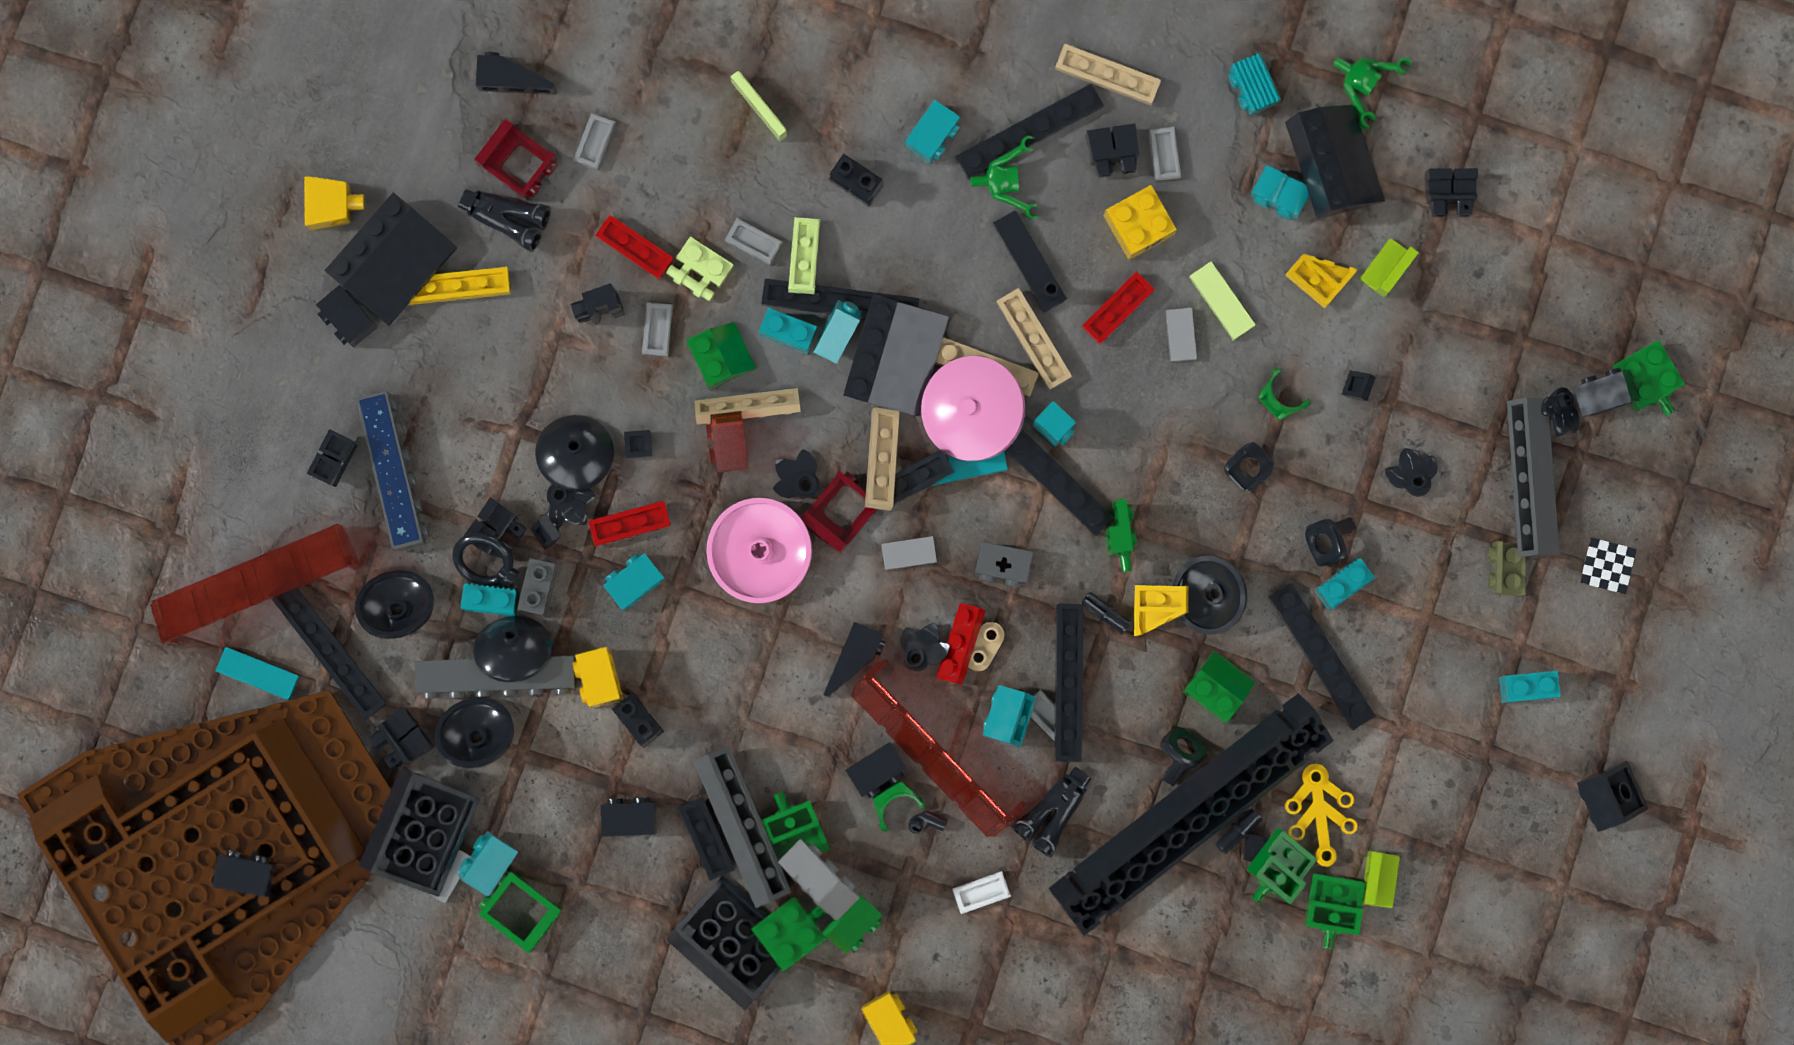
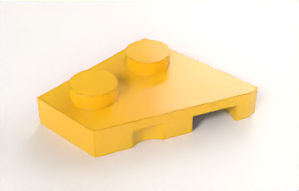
(1319, 278)
(1158, 606)

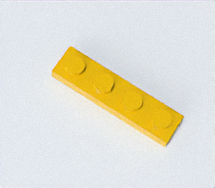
(464, 286)

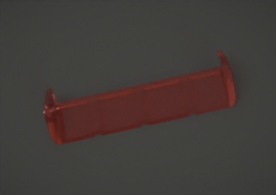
(253, 582)
(931, 755)

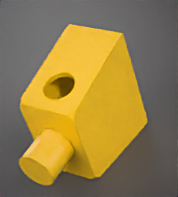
(329, 202)

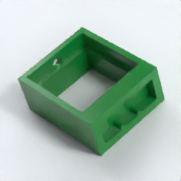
(541, 928)

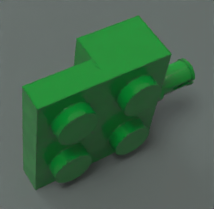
(1653, 376)
(1120, 538)
(791, 825)
(1280, 867)
(1334, 906)
(790, 933)

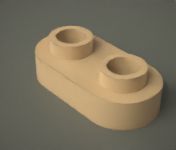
(986, 647)

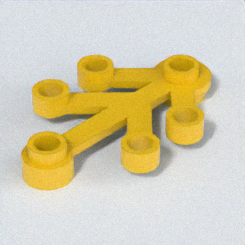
(1319, 810)

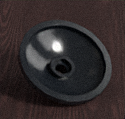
(574, 468)
(393, 594)
(1205, 611)
(516, 657)
(474, 721)

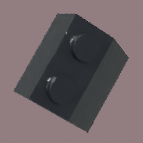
(1612, 796)

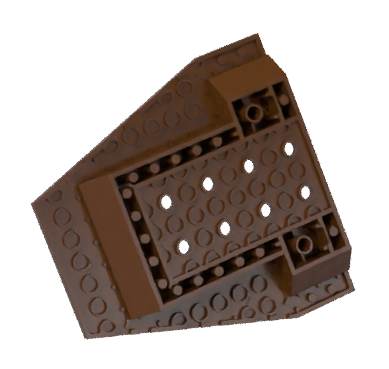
(219, 962)

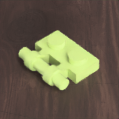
(705, 263)

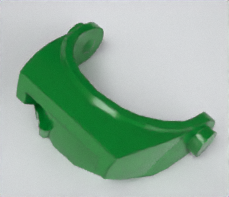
(1278, 410)
(896, 790)

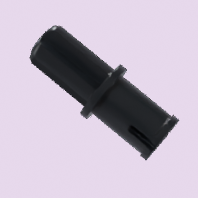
(1106, 612)
(1238, 831)

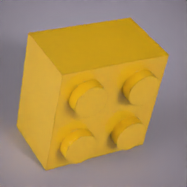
(1139, 222)
(598, 678)
(888, 1021)

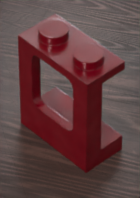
(499, 149)
(824, 527)

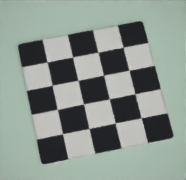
(1608, 565)

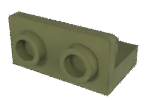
(1507, 569)

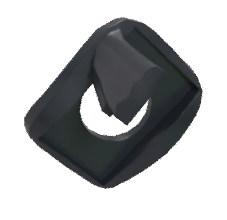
(1253, 451)
(1334, 531)
(1182, 760)

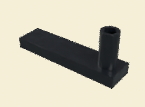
(1029, 261)

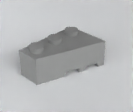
(819, 878)

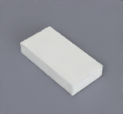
(981, 892)

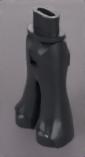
(492, 212)
(1064, 799)

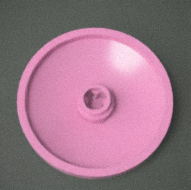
(973, 408)
(759, 550)

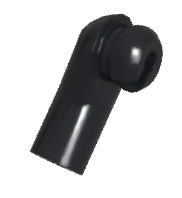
(924, 820)

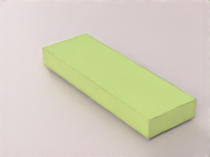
(759, 105)
(804, 255)
(1222, 300)

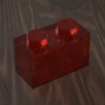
(728, 441)

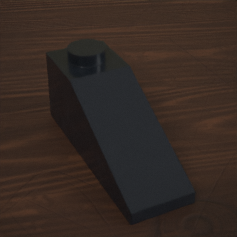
(502, 75)
(856, 654)

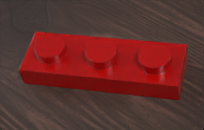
(634, 247)
(1118, 308)
(629, 523)
(961, 643)

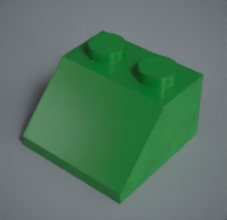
(720, 355)
(1219, 687)
(853, 924)

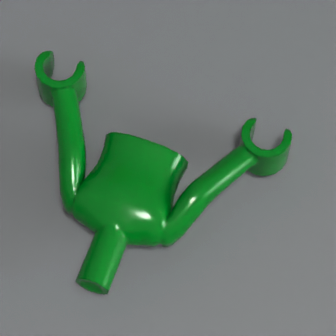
(1363, 78)
(1005, 179)

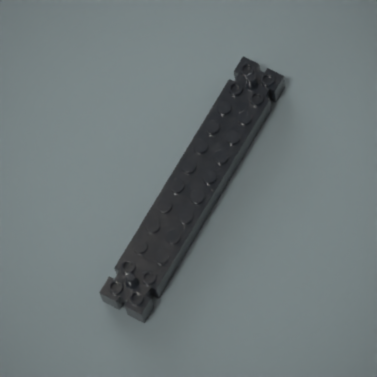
(1191, 814)

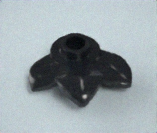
(1561, 409)
(1412, 468)
(794, 474)
(570, 507)
(925, 644)

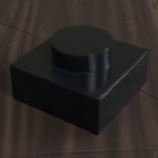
(1358, 385)
(638, 444)
(546, 532)
(1253, 846)

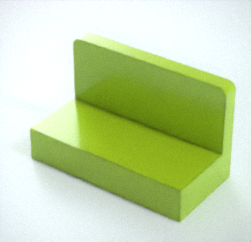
(1388, 267)
(1380, 879)

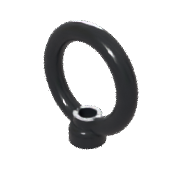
(506, 574)

